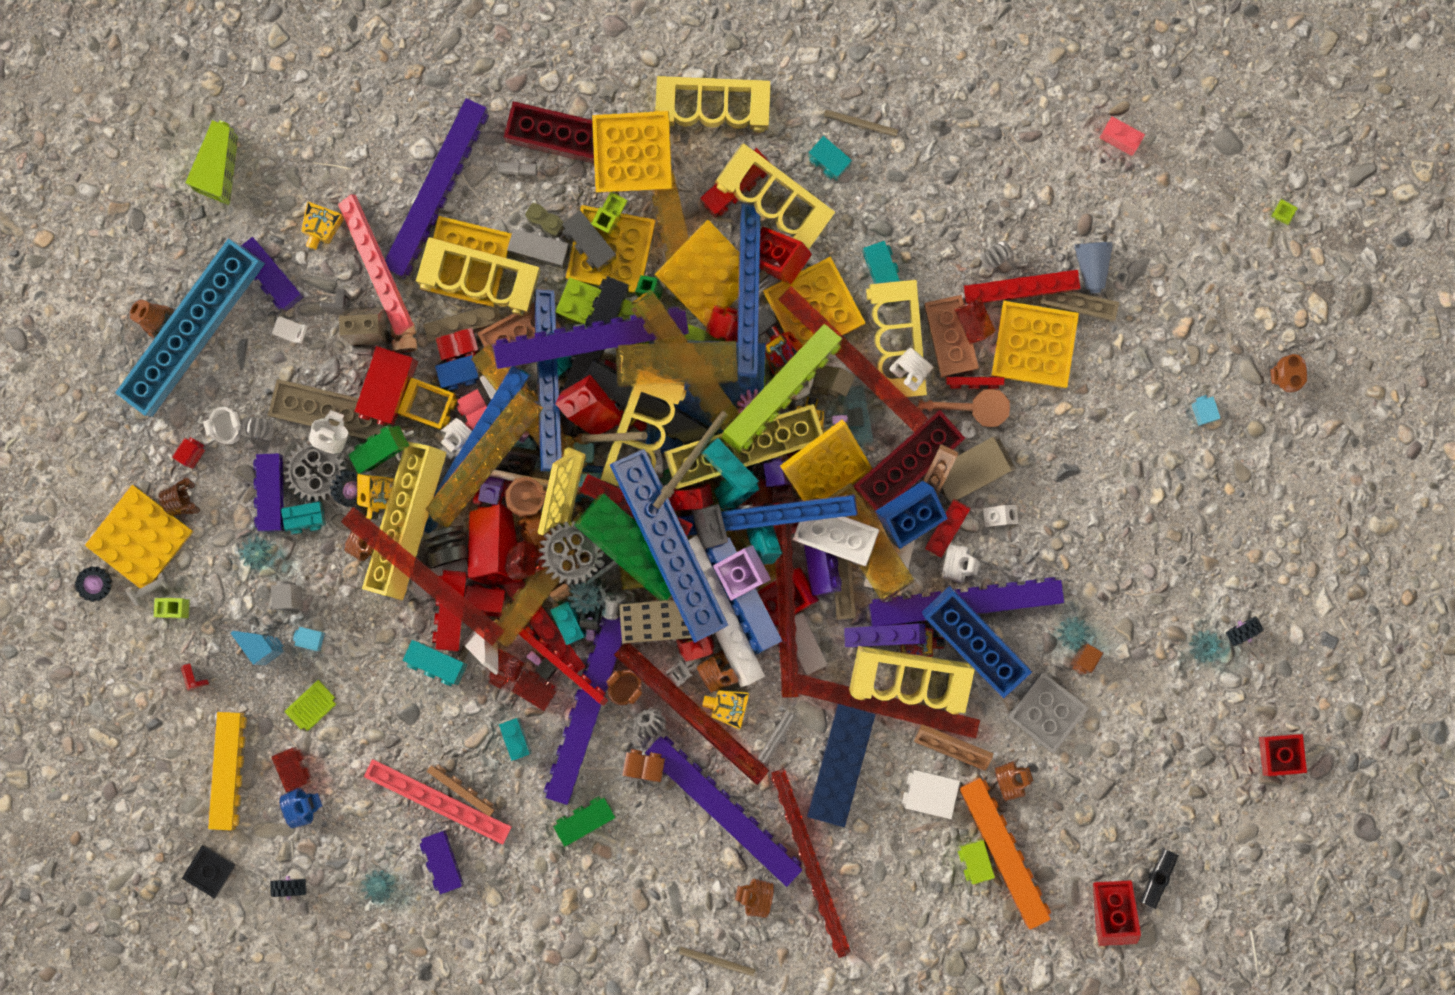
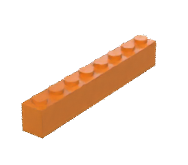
(1004, 853)

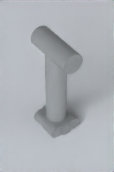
(135, 595)

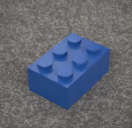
(911, 514)

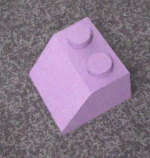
(741, 572)

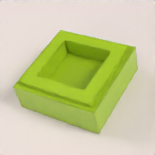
(1284, 212)

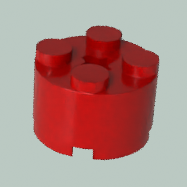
(723, 323)

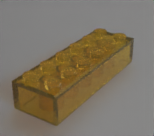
(676, 363)
(885, 568)

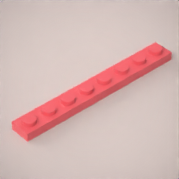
(375, 264)
(437, 801)

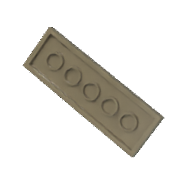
(306, 404)

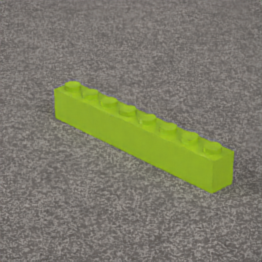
(782, 388)

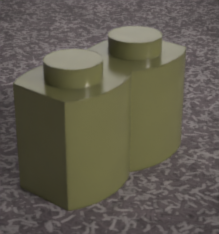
(541, 219)

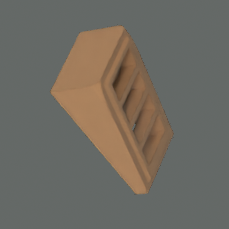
(561, 594)

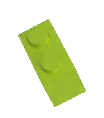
(976, 862)

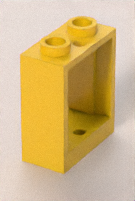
(410, 395)

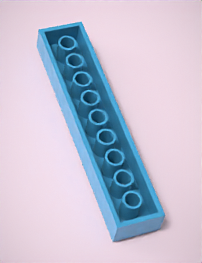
(189, 328)

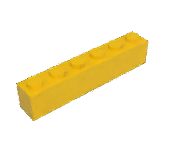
(226, 771)

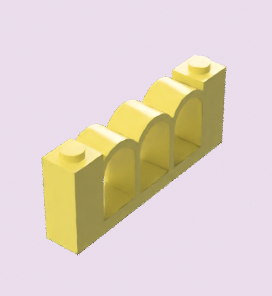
(759, 109)
(735, 170)
(434, 259)
(892, 292)
(669, 393)
(957, 689)

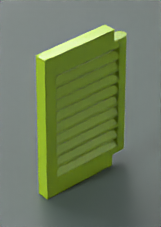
(311, 706)

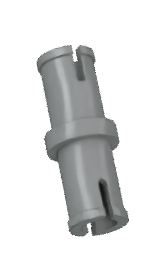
(517, 168)

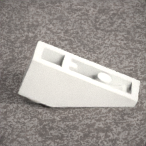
(483, 651)

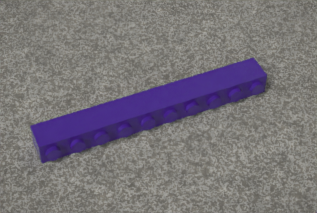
(435, 188)
(578, 340)
(981, 601)
(585, 714)
(727, 814)

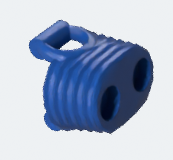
(297, 808)

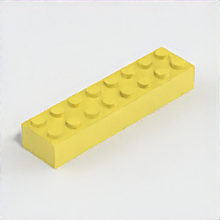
(782, 436)
(405, 515)

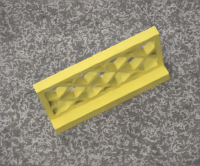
(561, 490)

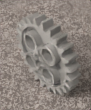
(304, 484)
(554, 560)

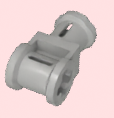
(613, 600)
(682, 671)

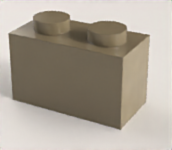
(833, 381)

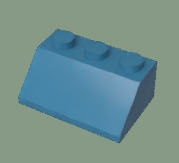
(258, 647)

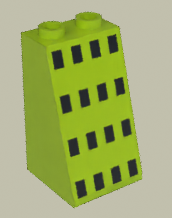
(215, 163)

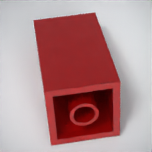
(385, 386)
(489, 540)

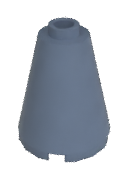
(1094, 264)

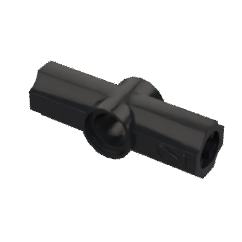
(1154, 891)

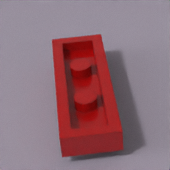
(974, 382)
(947, 529)

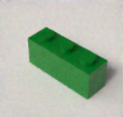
(378, 449)
(584, 820)

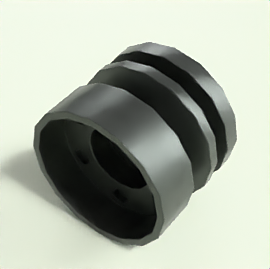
(445, 546)

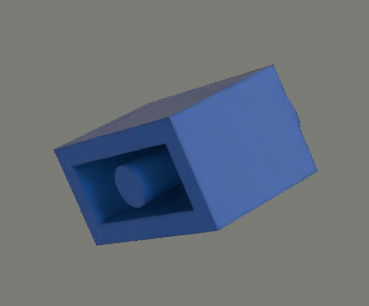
(457, 373)

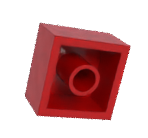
(1282, 754)

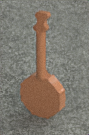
(988, 407)
(526, 496)

